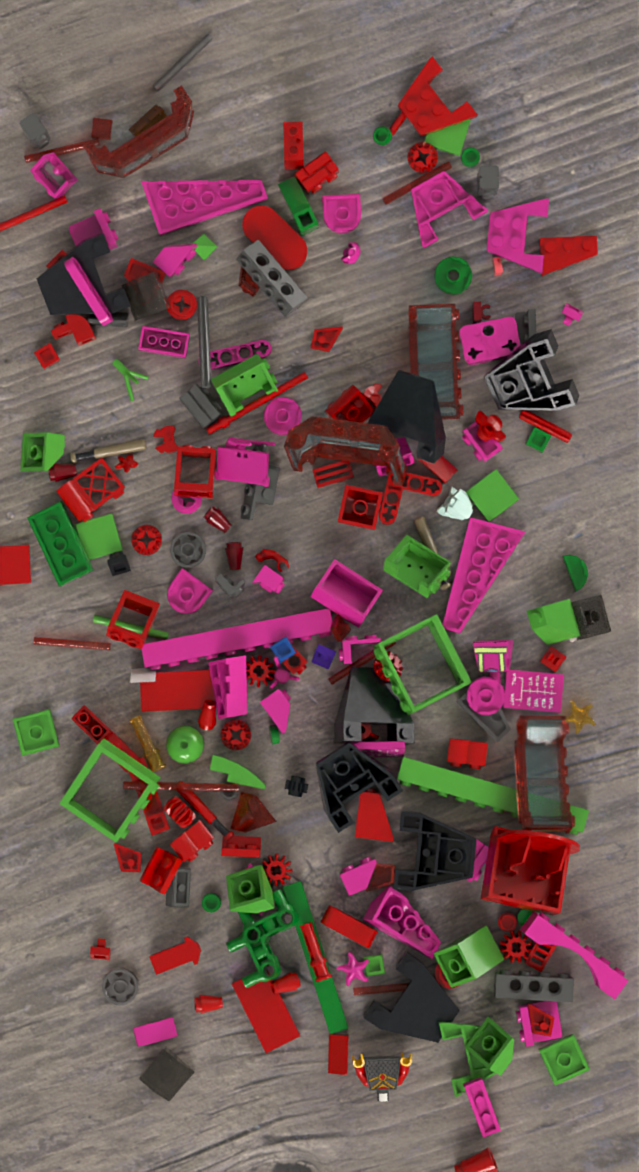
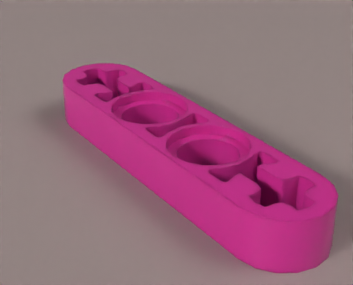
(88, 291)
(234, 351)

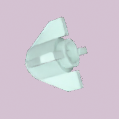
(456, 505)

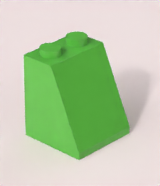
(469, 956)

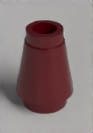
(62, 471)
(217, 519)
(234, 555)

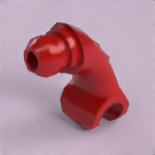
(271, 554)

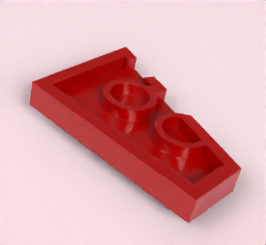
(566, 251)

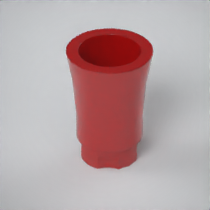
(480, 1162)

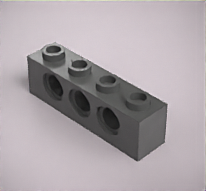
(271, 278)
(562, 994)

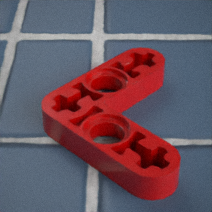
(390, 487)

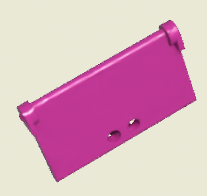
(247, 468)

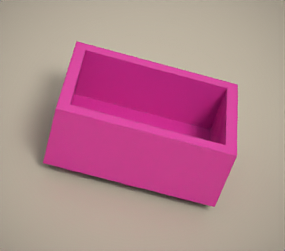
(346, 593)

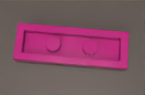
(482, 1107)

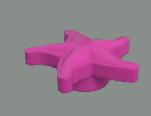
(354, 969)

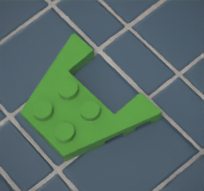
(477, 1069)

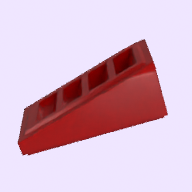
(544, 960)

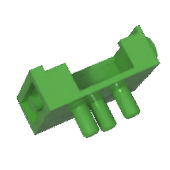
(244, 381)
(417, 566)

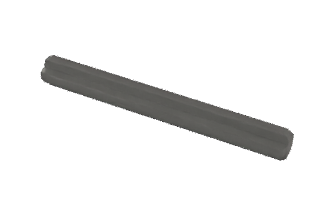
(204, 343)

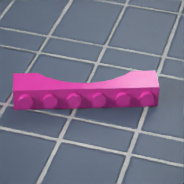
(543, 932)

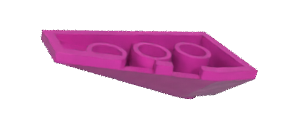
(398, 919)

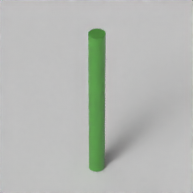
(132, 627)

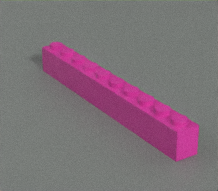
(236, 638)

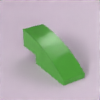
(236, 772)

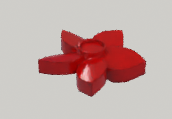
(126, 463)

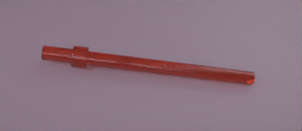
(141, 786)

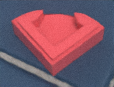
(497, 266)

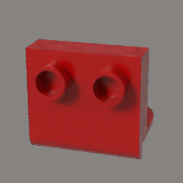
(527, 869)

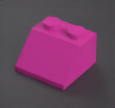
(278, 708)

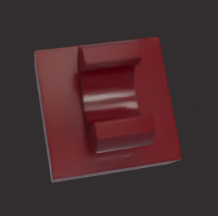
(477, 312)

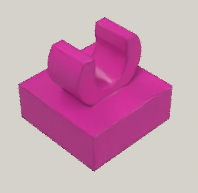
(571, 313)

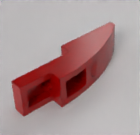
(97, 730)

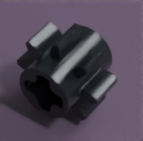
(296, 786)

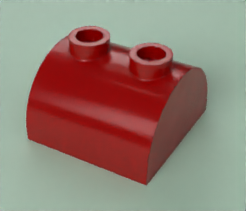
(350, 406)
(360, 507)

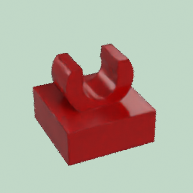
(553, 659)
(100, 952)

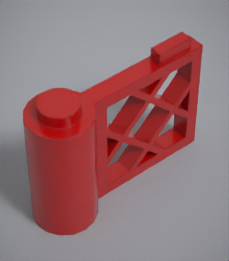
(79, 501)

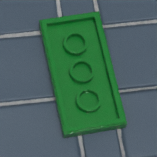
(60, 543)

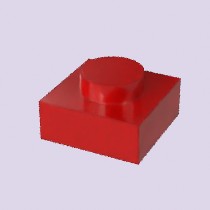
(47, 356)

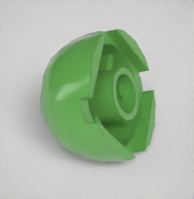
(185, 744)

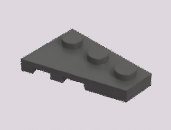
(493, 724)

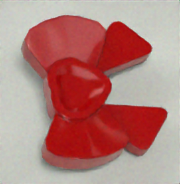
(371, 394)
(168, 434)

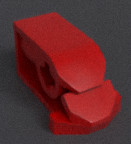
(176, 956)

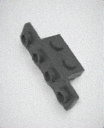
(259, 493)

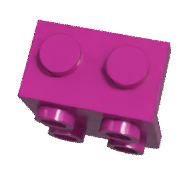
(93, 226)
(345, 652)
(523, 1016)

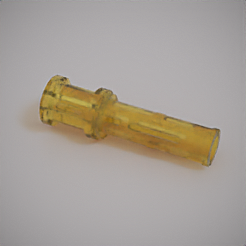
(151, 753)

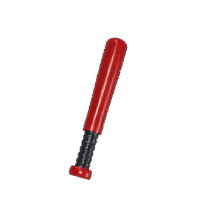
(205, 812)

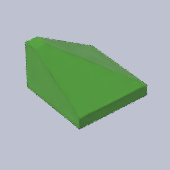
(205, 247)

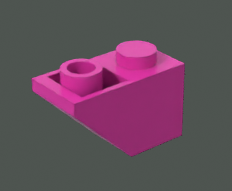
(173, 257)
(358, 877)

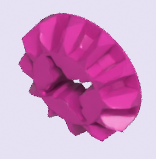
(189, 508)

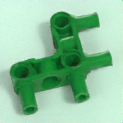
(260, 948)

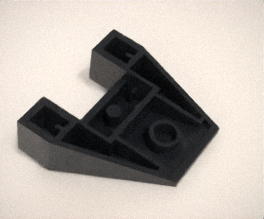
(62, 293)
(525, 381)
(413, 411)
(371, 701)
(348, 774)
(441, 854)
(418, 1007)

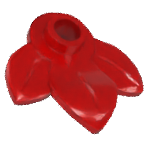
(489, 427)

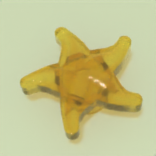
(580, 716)

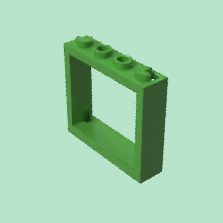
(448, 652)
(128, 763)

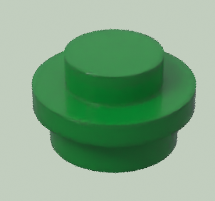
(382, 135)

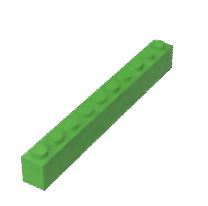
(470, 788)

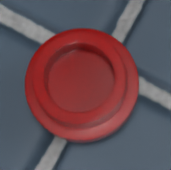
(507, 921)

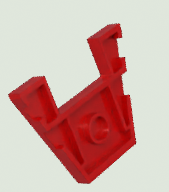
(424, 106)

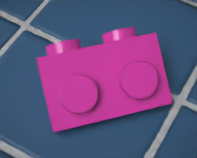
(483, 449)

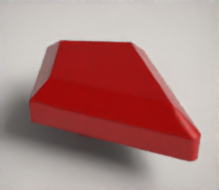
(325, 338)
(128, 859)
(540, 1021)

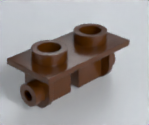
(151, 118)

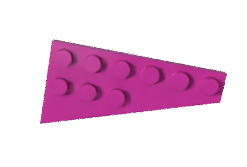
(192, 202)
(480, 562)

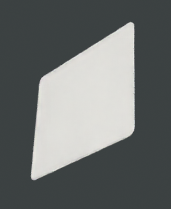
(142, 675)

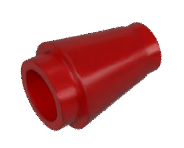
(207, 717)
(286, 983)
(207, 1003)

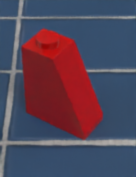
(372, 818)

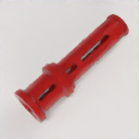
(317, 961)

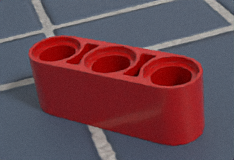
(349, 926)

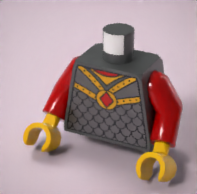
(382, 1073)

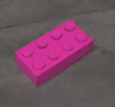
(164, 342)

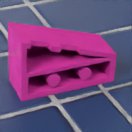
(229, 686)

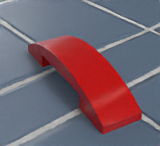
(154, 810)

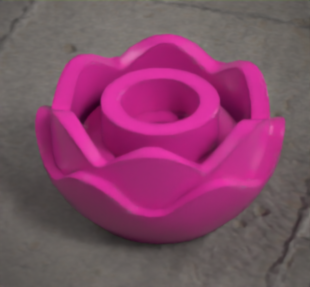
(351, 253)

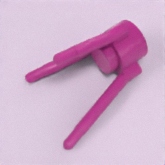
(241, 443)
(281, 675)

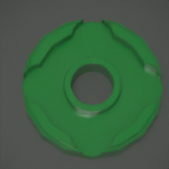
(453, 264)

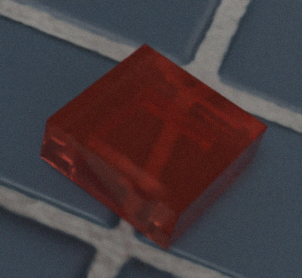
(102, 128)

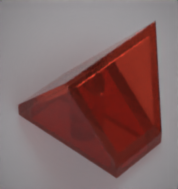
(250, 814)

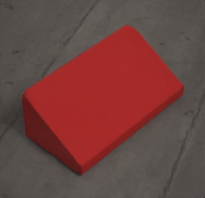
(441, 469)
(338, 1054)

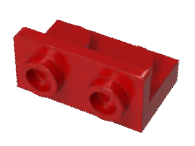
(242, 846)
(161, 870)

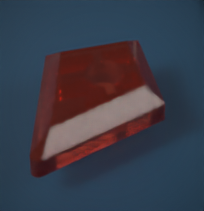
(247, 283)
(339, 628)
(382, 876)

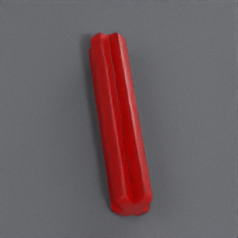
(545, 426)

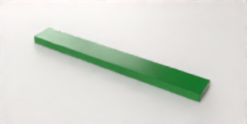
(325, 989)

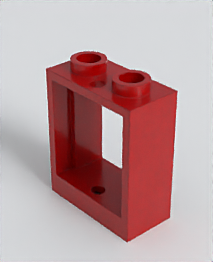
(293, 145)
(194, 489)
(140, 605)

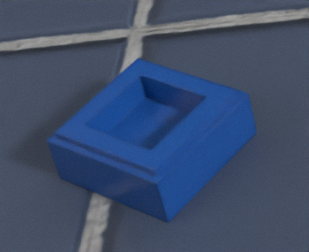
(283, 649)

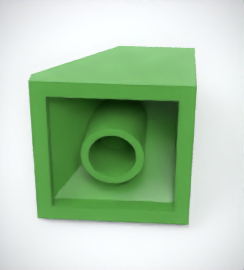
(41, 450)
(554, 622)
(249, 891)
(492, 1046)

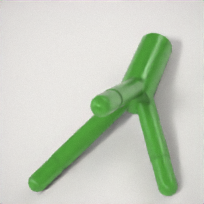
(128, 373)

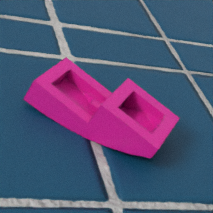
(155, 1031)

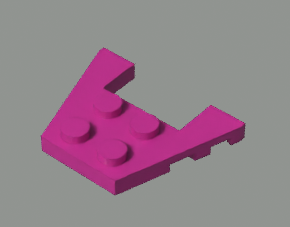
(437, 198)
(509, 230)

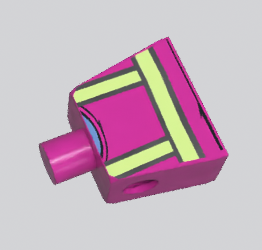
(493, 656)

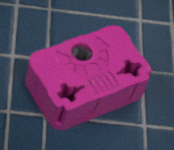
(489, 347)

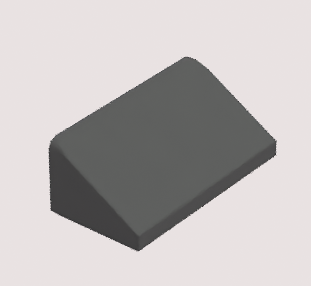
(120, 319)
(179, 889)

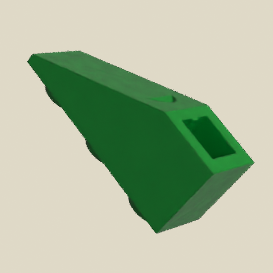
(298, 206)

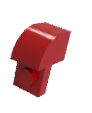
(78, 326)

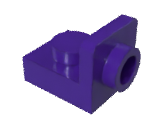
(323, 656)

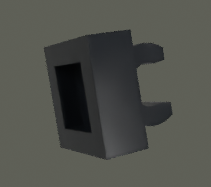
(118, 564)

